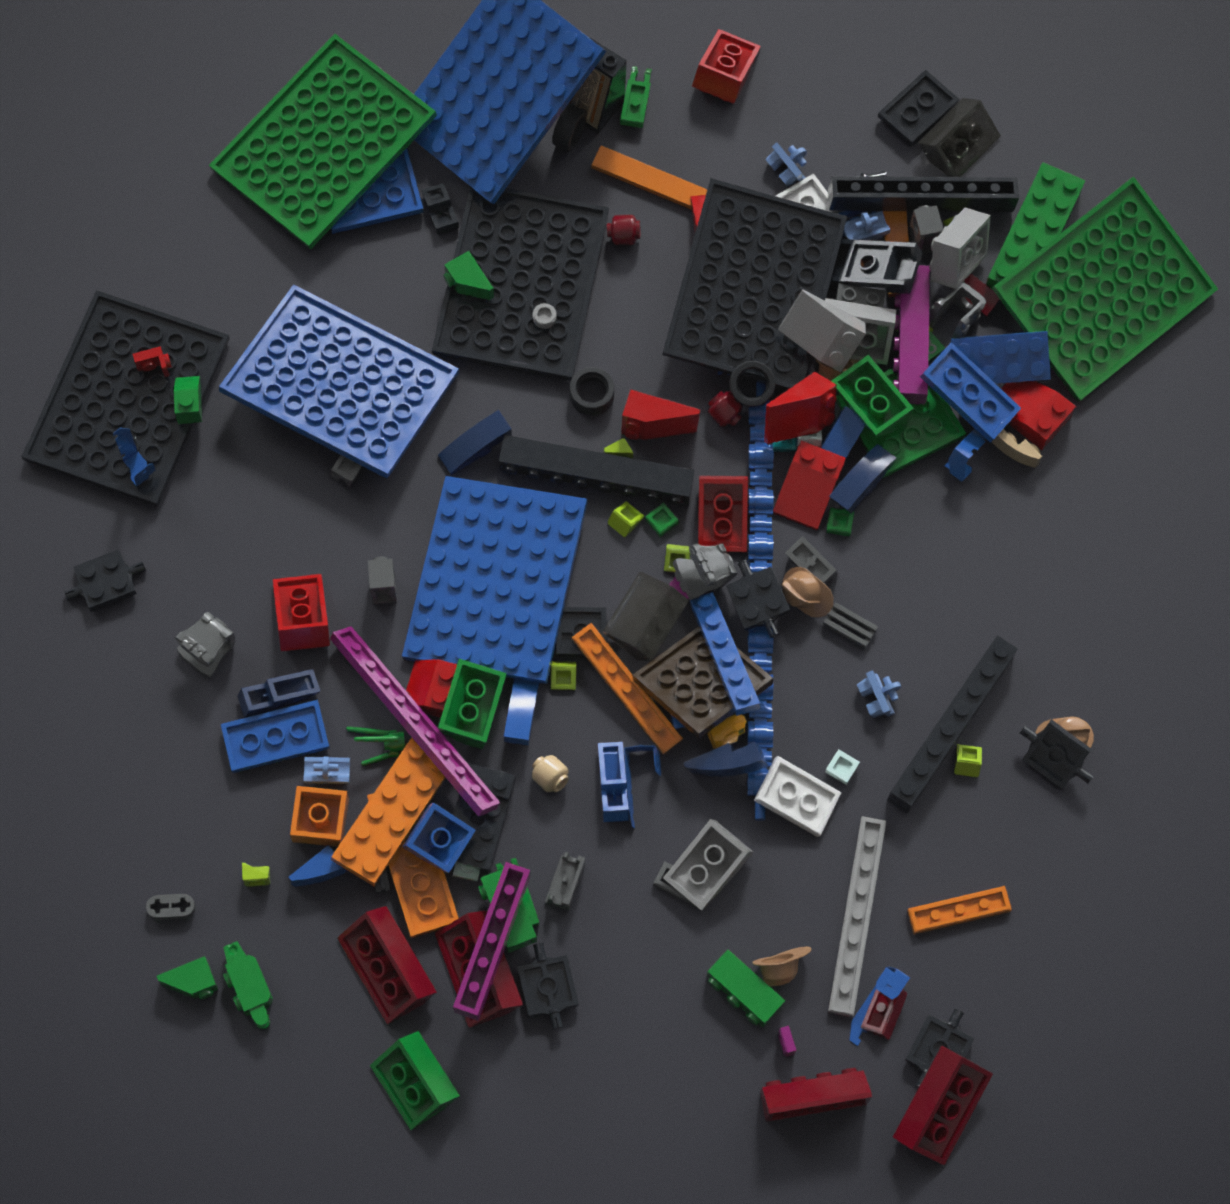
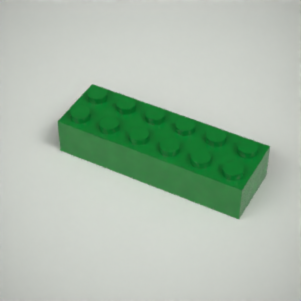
(1038, 220)

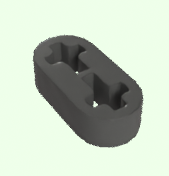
(170, 900)

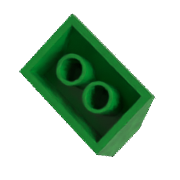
(873, 397)
(471, 703)
(414, 1080)

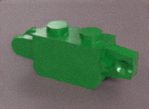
(249, 983)

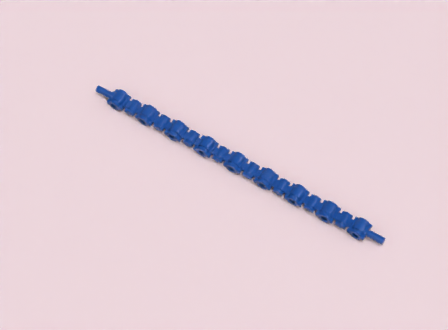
(760, 550)

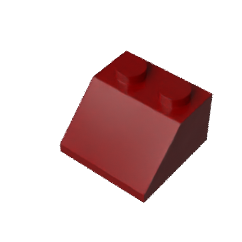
(431, 684)

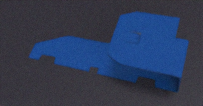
(961, 454)
(137, 464)
(627, 750)
(891, 977)

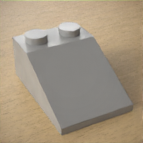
(823, 330)
(708, 864)

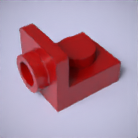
(149, 359)

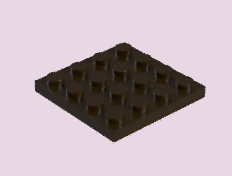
(690, 685)

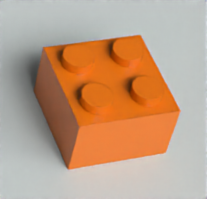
(319, 816)

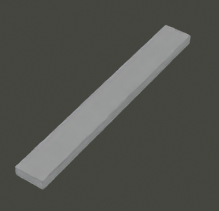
(857, 917)

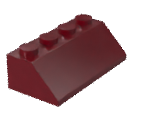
(457, 946)
(386, 964)
(815, 1095)
(942, 1105)

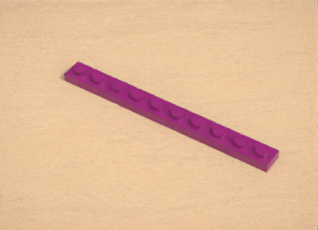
(415, 721)

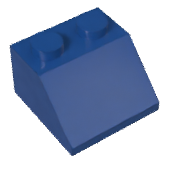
(439, 838)

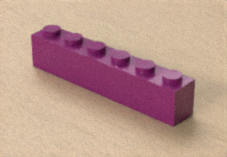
(912, 339)
(492, 941)

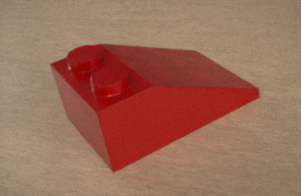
(725, 66)
(801, 409)
(1041, 411)
(655, 417)
(809, 485)
(723, 512)
(301, 612)

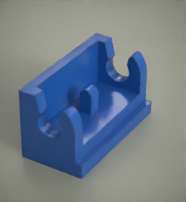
(843, 433)

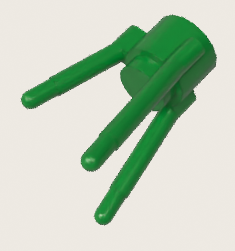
(392, 741)

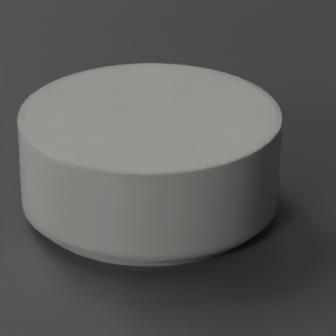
(544, 316)

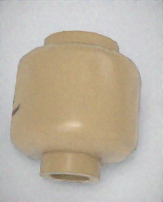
(550, 773)

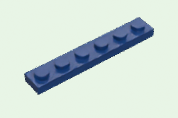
(725, 654)

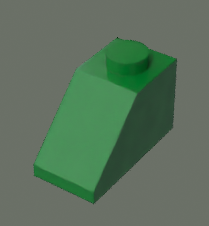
(467, 277)
(187, 400)
(190, 979)

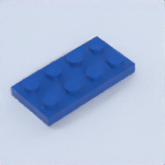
(1009, 356)
(970, 392)
(275, 736)

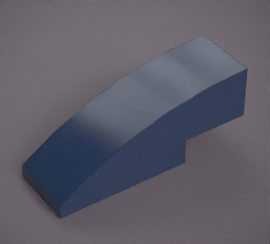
(475, 442)
(862, 478)
(278, 693)
(728, 761)

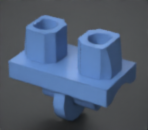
(779, 157)
(867, 227)
(873, 684)
(326, 770)

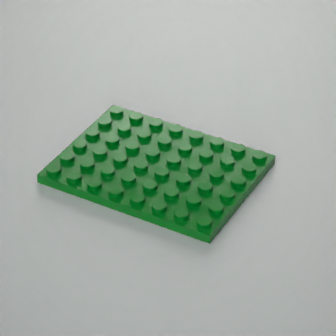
(323, 140)
(1106, 288)

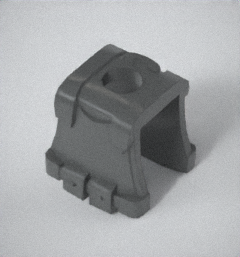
(957, 297)
(706, 571)
(205, 644)

